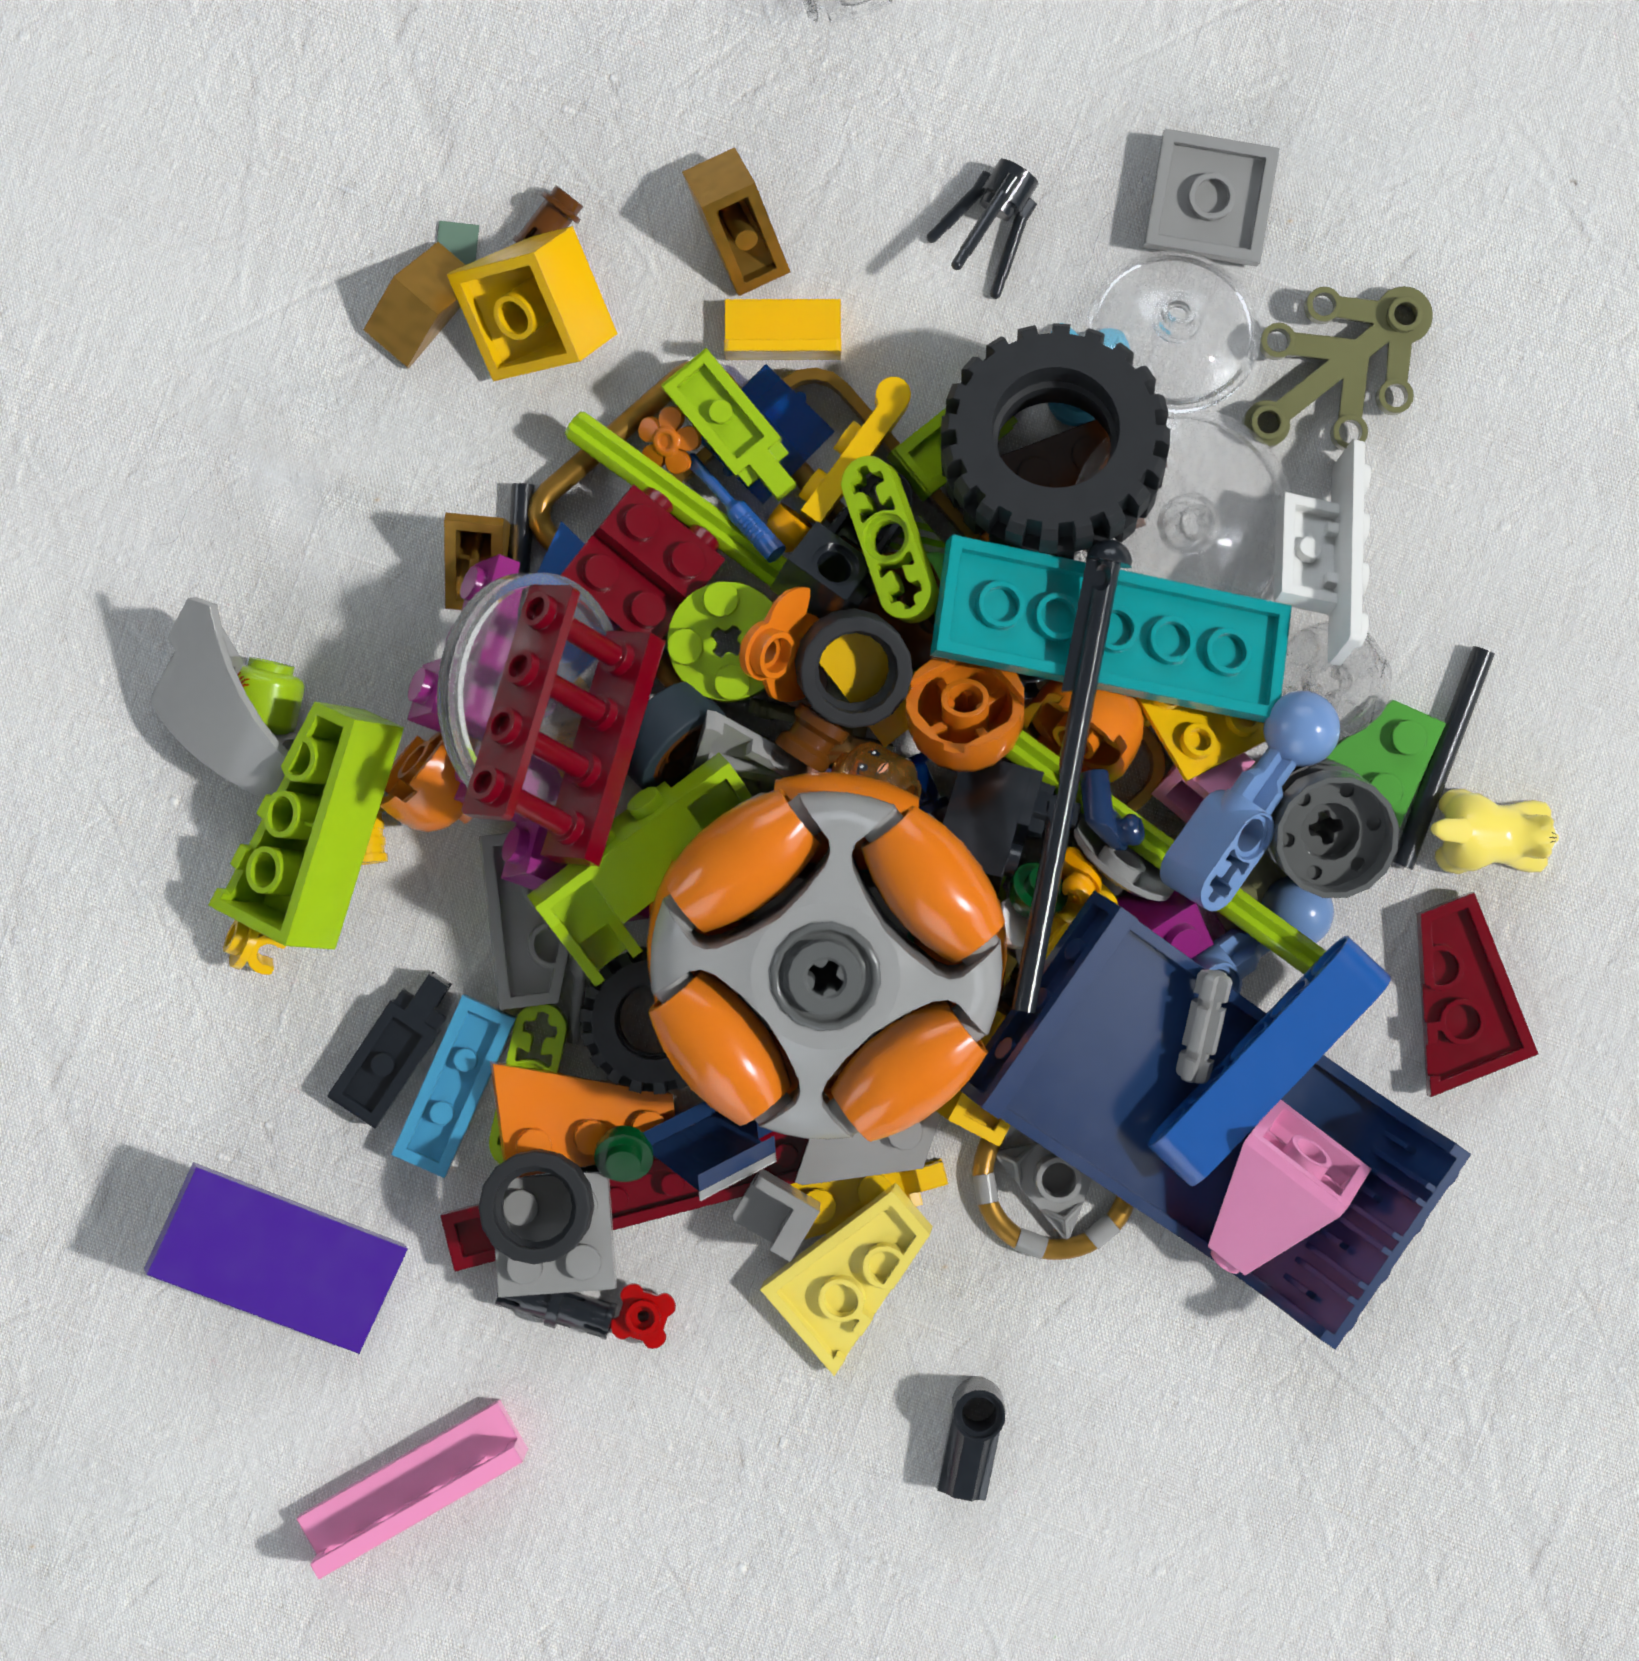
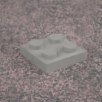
(1211, 197)
(538, 1211)

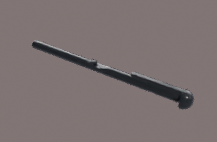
(1081, 679)

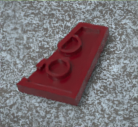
(1466, 998)

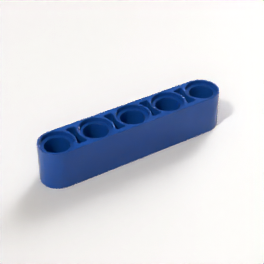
(1269, 1061)

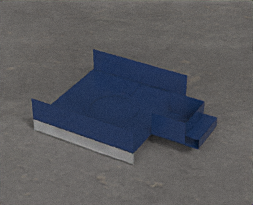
(711, 1148)

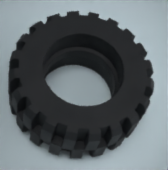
(1054, 370)

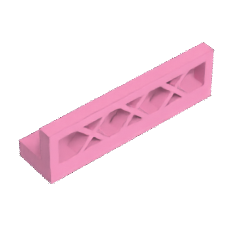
(412, 1487)

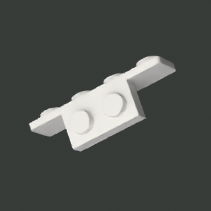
(1322, 553)

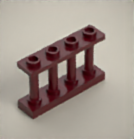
(604, 740)

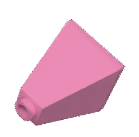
(1282, 1190)

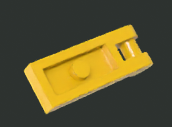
(824, 489)

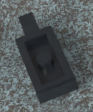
(391, 1052)

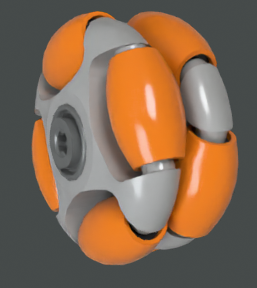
(826, 960)

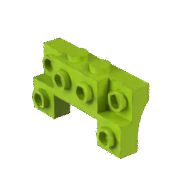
(587, 901)

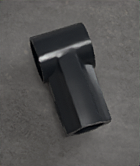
(971, 1443)

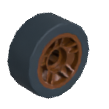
(669, 735)

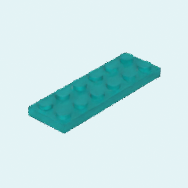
(1162, 640)

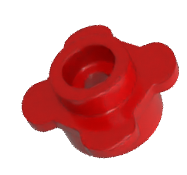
(637, 1300)

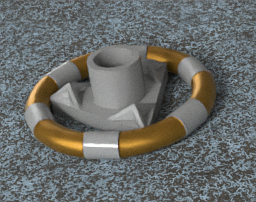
(1054, 1189)

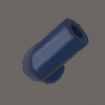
(1101, 816)

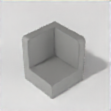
(777, 1213)

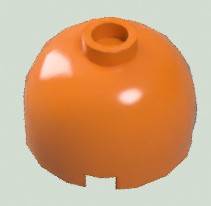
(964, 713)
(1113, 730)
(424, 787)

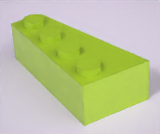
(314, 829)

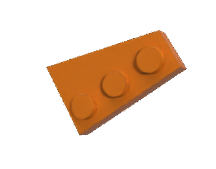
(567, 1111)

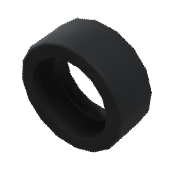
(890, 694)
(492, 1215)

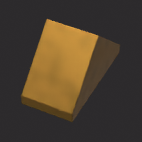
(416, 305)
(467, 542)

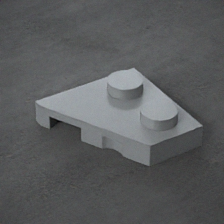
(751, 755)
(858, 1157)

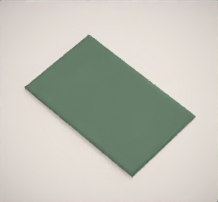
(459, 239)

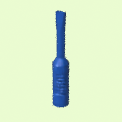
(741, 515)

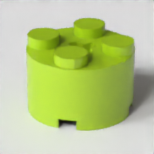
(692, 642)

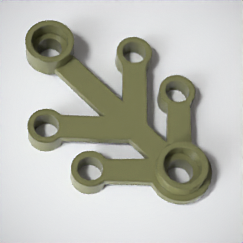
(1346, 360)

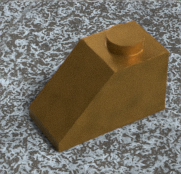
(736, 221)

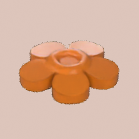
(669, 439)

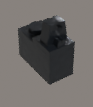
(997, 808)

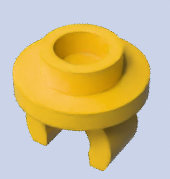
(243, 946)

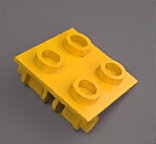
(1199, 738)

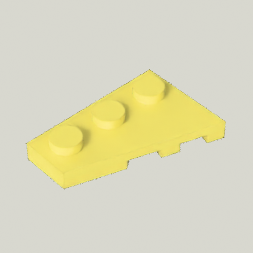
(847, 1274)

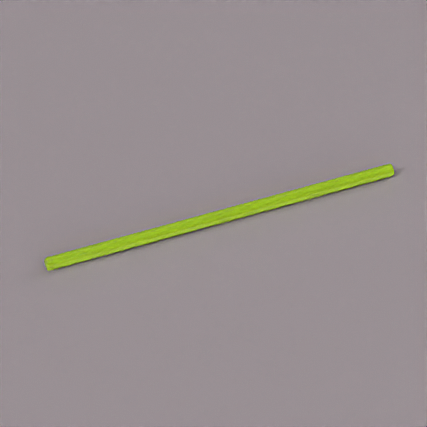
(1027, 752)

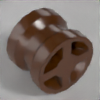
(811, 738)

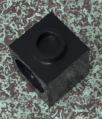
(827, 556)

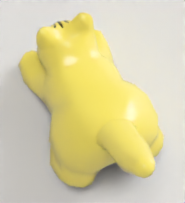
(1487, 833)

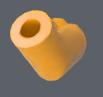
(1079, 876)

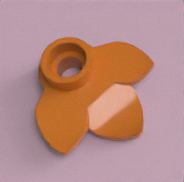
(772, 645)

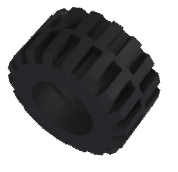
(605, 1036)

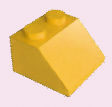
(533, 305)

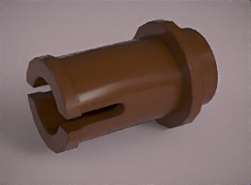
(553, 214)

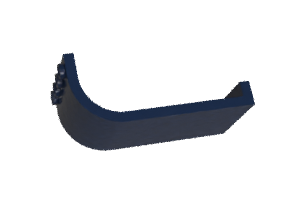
(1101, 1076)

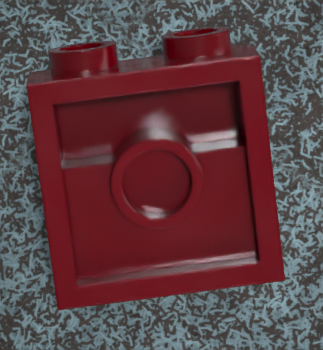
(644, 562)

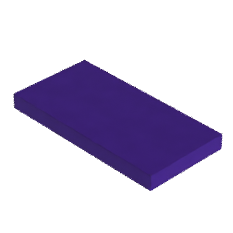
(275, 1258)

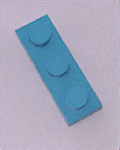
(454, 1086)

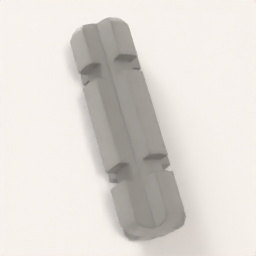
(1204, 1026)

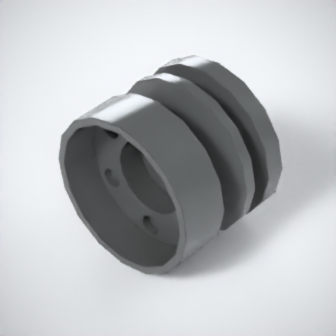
(1352, 844)

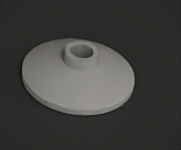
(1120, 868)

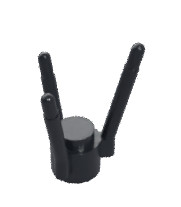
(1004, 193)

